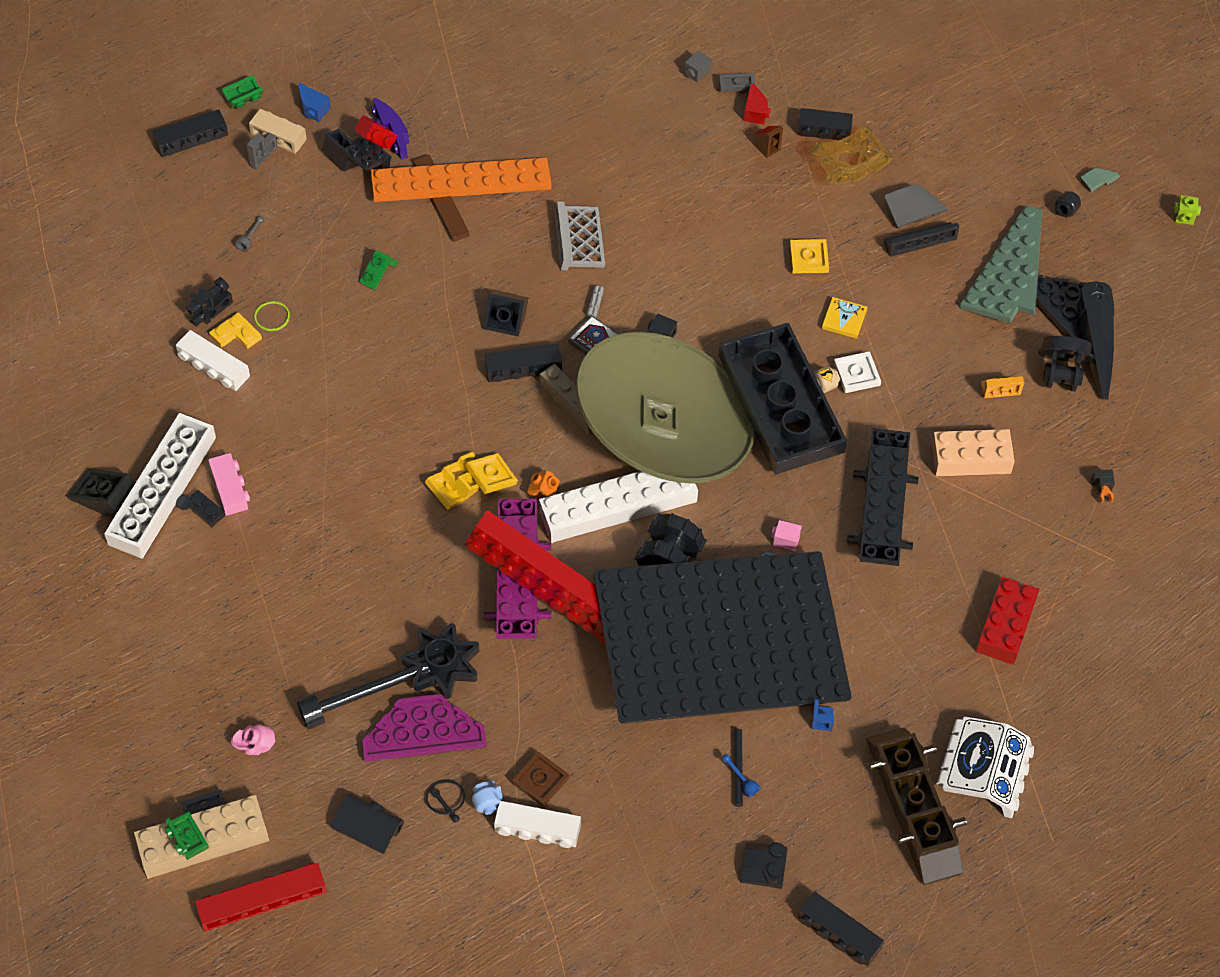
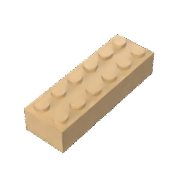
(223, 827)

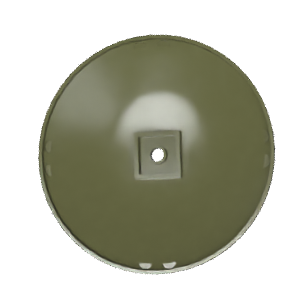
(648, 375)

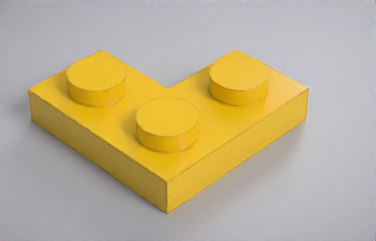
(234, 328)

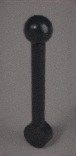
(436, 794)

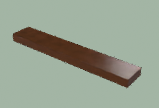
(446, 208)

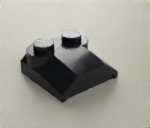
(764, 864)

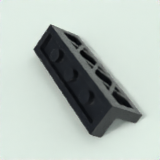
(921, 238)

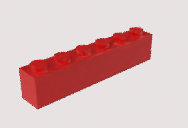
(261, 896)

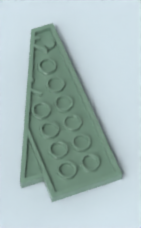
(1011, 274)

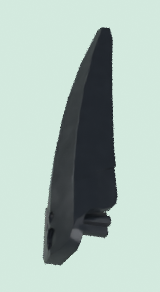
(1097, 327)

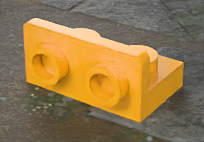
(1002, 387)

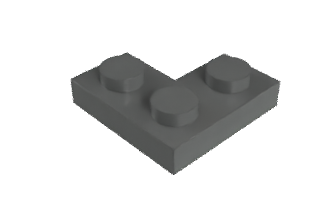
(260, 149)

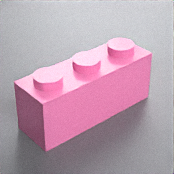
(229, 484)

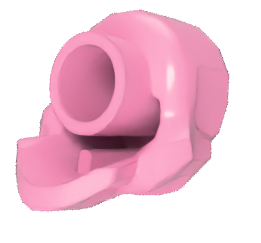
(254, 739)

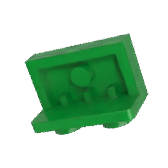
(242, 92)
(187, 836)

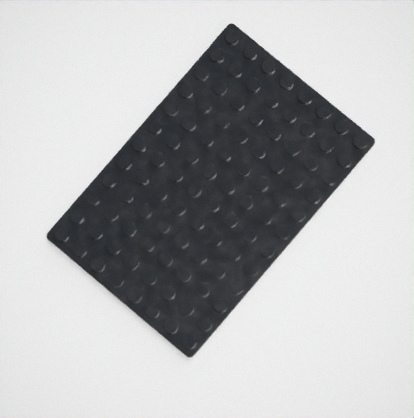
(720, 636)

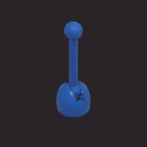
(750, 786)

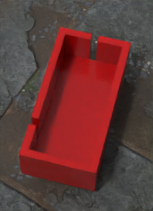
(1007, 620)

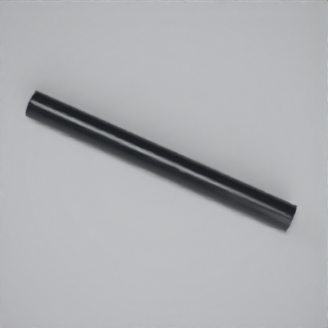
(738, 762)

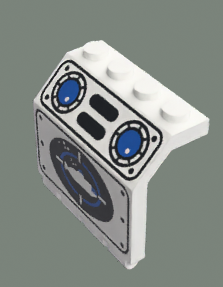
(987, 762)

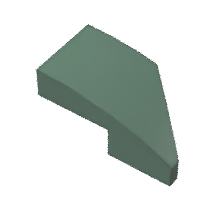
(1098, 177)

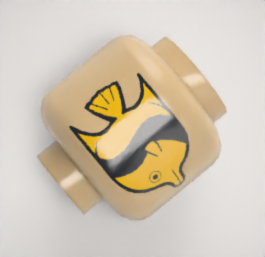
(827, 378)

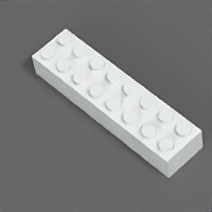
(160, 485)
(612, 504)

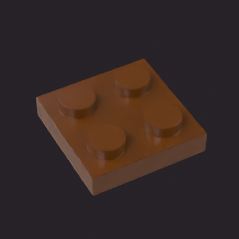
(540, 779)

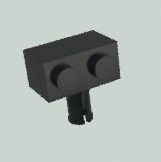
(334, 145)

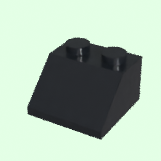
(505, 312)

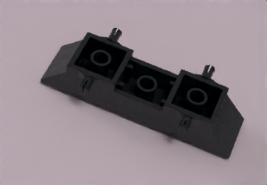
(884, 498)

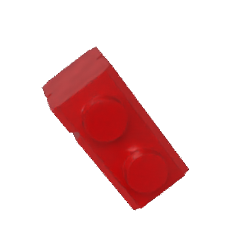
(375, 132)

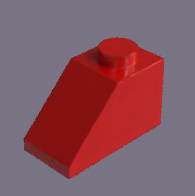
(756, 107)

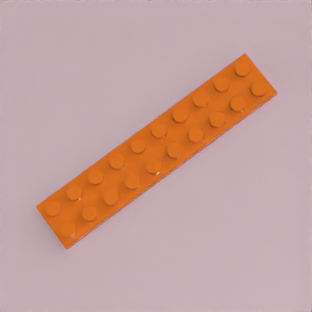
(460, 179)

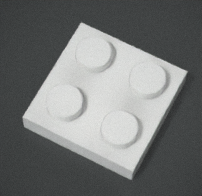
(857, 372)

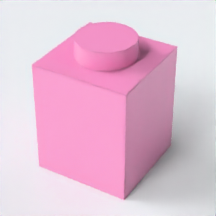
(786, 535)

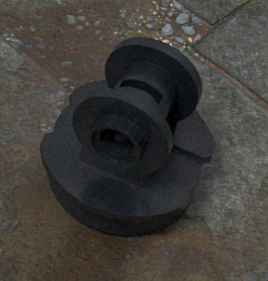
(1068, 350)

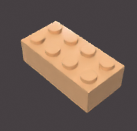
(972, 452)

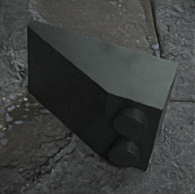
(102, 491)

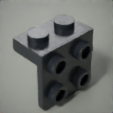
(368, 155)

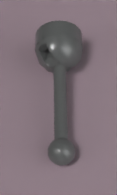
(243, 243)

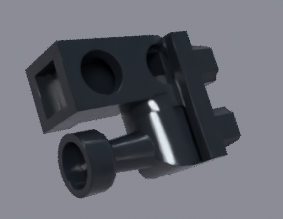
(209, 303)

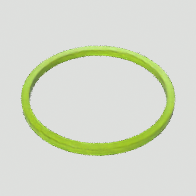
(271, 302)

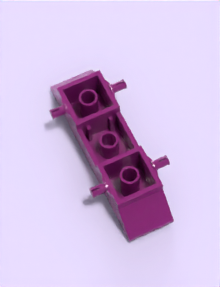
(517, 607)

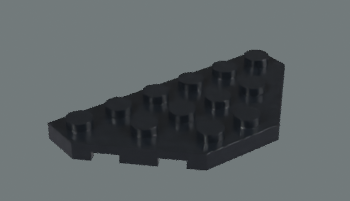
(1060, 303)

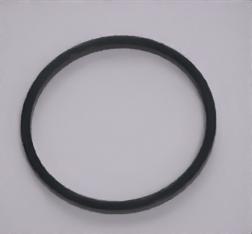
(445, 781)

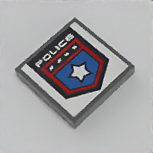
(590, 334)

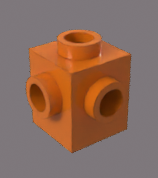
(543, 485)

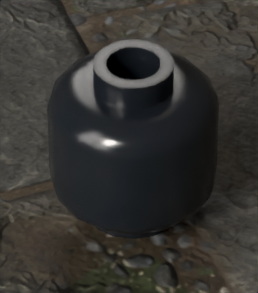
(1067, 204)

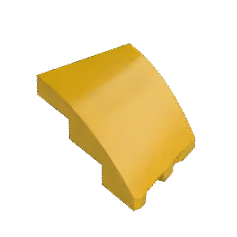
(453, 483)

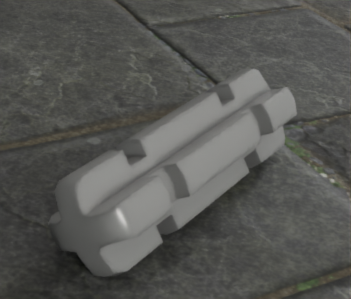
(595, 301)

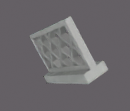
(564, 241)

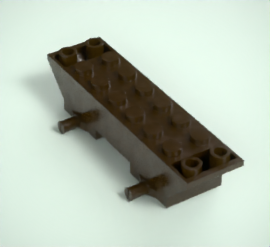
(916, 804)

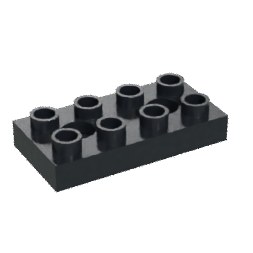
(782, 398)

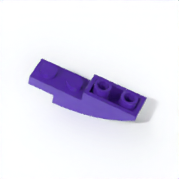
(390, 119)

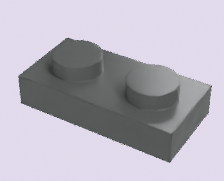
(736, 82)

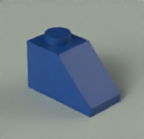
(313, 102)

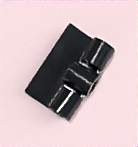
(366, 822)

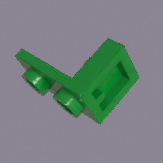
(376, 269)

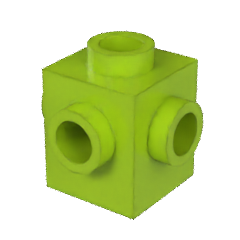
(1187, 209)

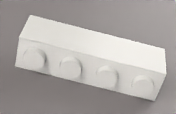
(212, 360)
(537, 824)

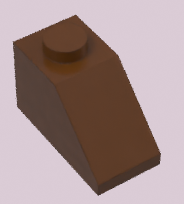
(769, 140)

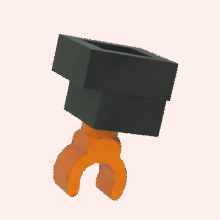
(1105, 482)

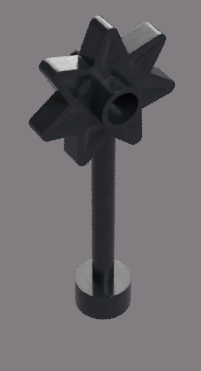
(436, 662)

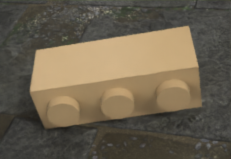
(288, 135)

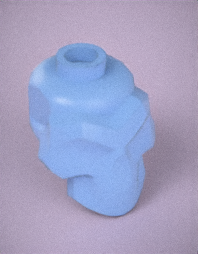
(486, 797)

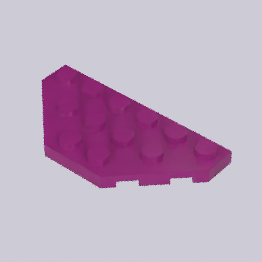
(422, 728)

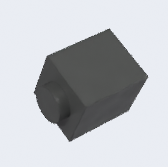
(697, 66)

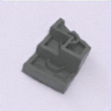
(913, 205)

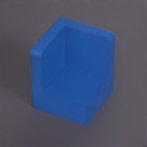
(822, 717)

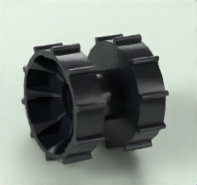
(672, 541)

